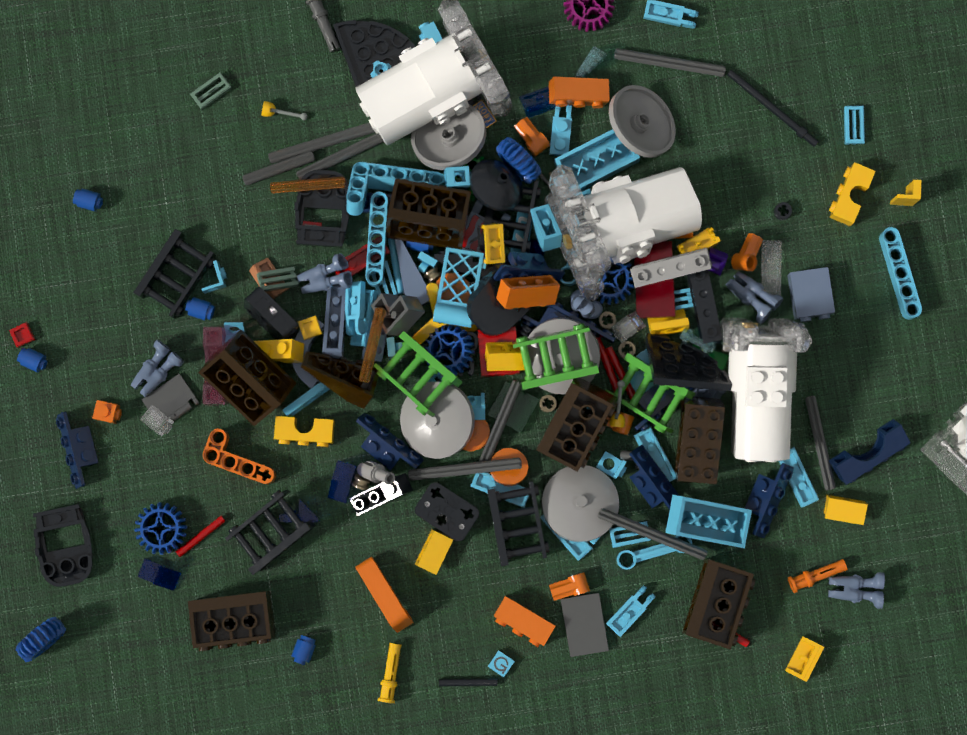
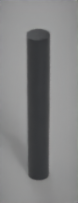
(468, 682)

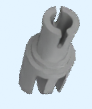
(375, 472)

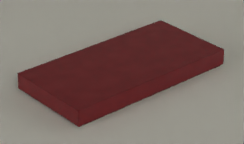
(657, 298)

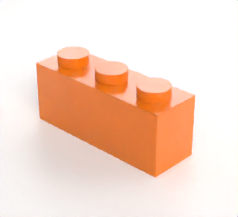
(579, 92)
(528, 291)
(523, 621)

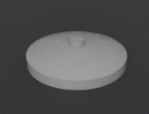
(642, 121)
(452, 142)
(557, 325)
(445, 431)
(574, 500)

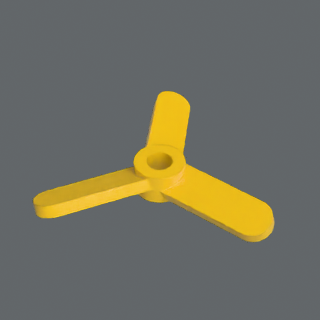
(430, 326)

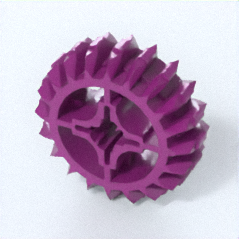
(595, 9)

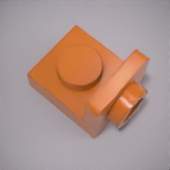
(107, 412)

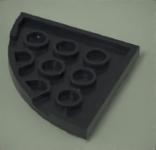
(369, 42)
(683, 365)

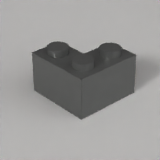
(400, 312)

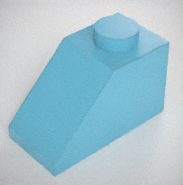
(546, 228)

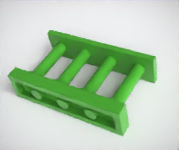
(421, 356)
(550, 375)
(680, 394)

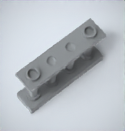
(671, 267)

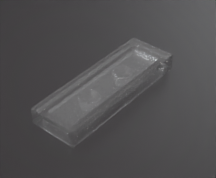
(771, 266)

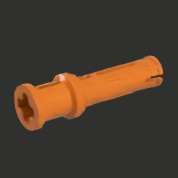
(808, 579)

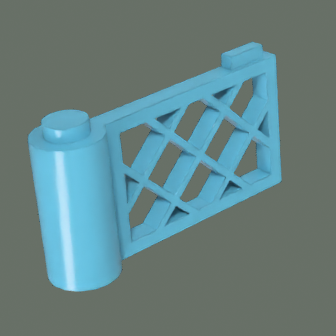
(456, 312)

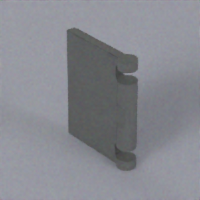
(172, 398)

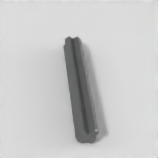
(278, 168)

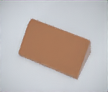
(266, 265)

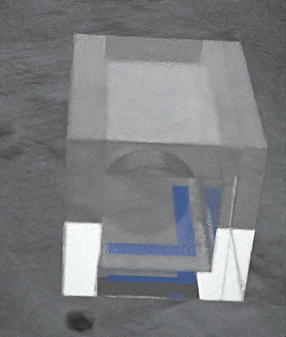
(628, 327)
(157, 420)

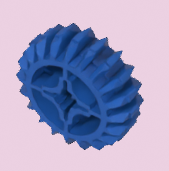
(518, 159)
(614, 286)
(463, 343)
(160, 537)
(40, 639)

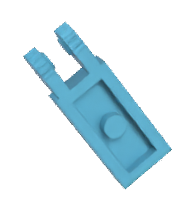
(669, 13)
(560, 132)
(355, 308)
(629, 612)

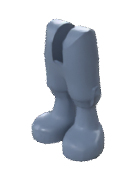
(319, 279)
(747, 289)
(581, 304)
(150, 372)
(851, 588)

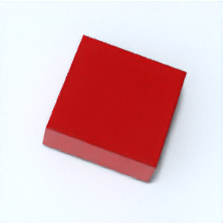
(22, 335)

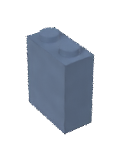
(811, 294)

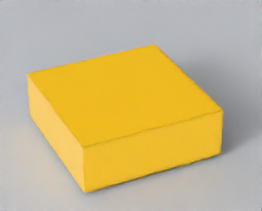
(310, 327)

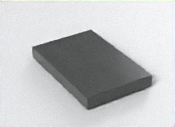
(584, 624)

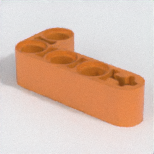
(240, 462)
(384, 595)

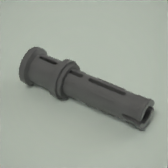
(320, 15)

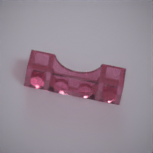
(212, 340)

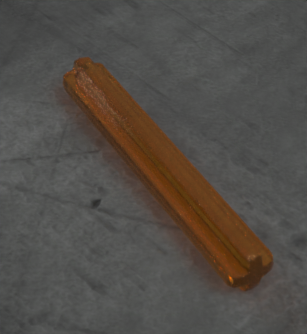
(306, 185)
(372, 345)

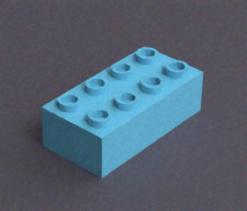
(598, 159)
(708, 521)

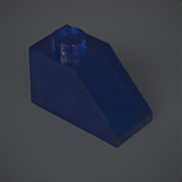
(342, 481)

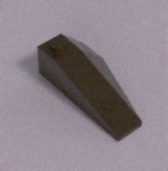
(341, 377)

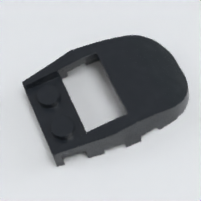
(321, 199)
(487, 311)
(64, 565)

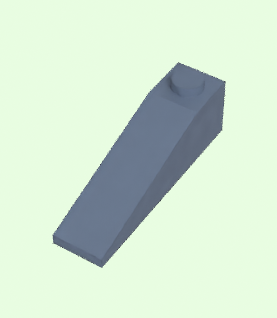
(411, 278)
(334, 322)

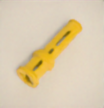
(389, 683)

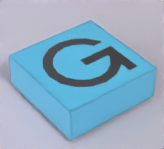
(501, 663)

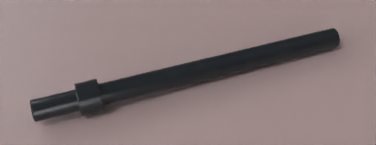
(800, 131)

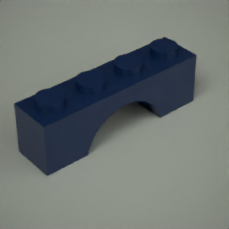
(890, 439)

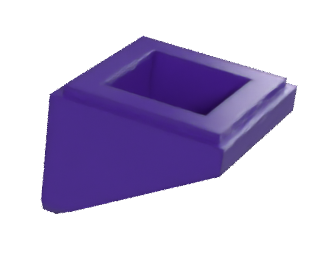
(718, 260)

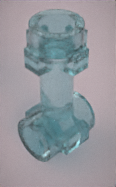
(687, 335)

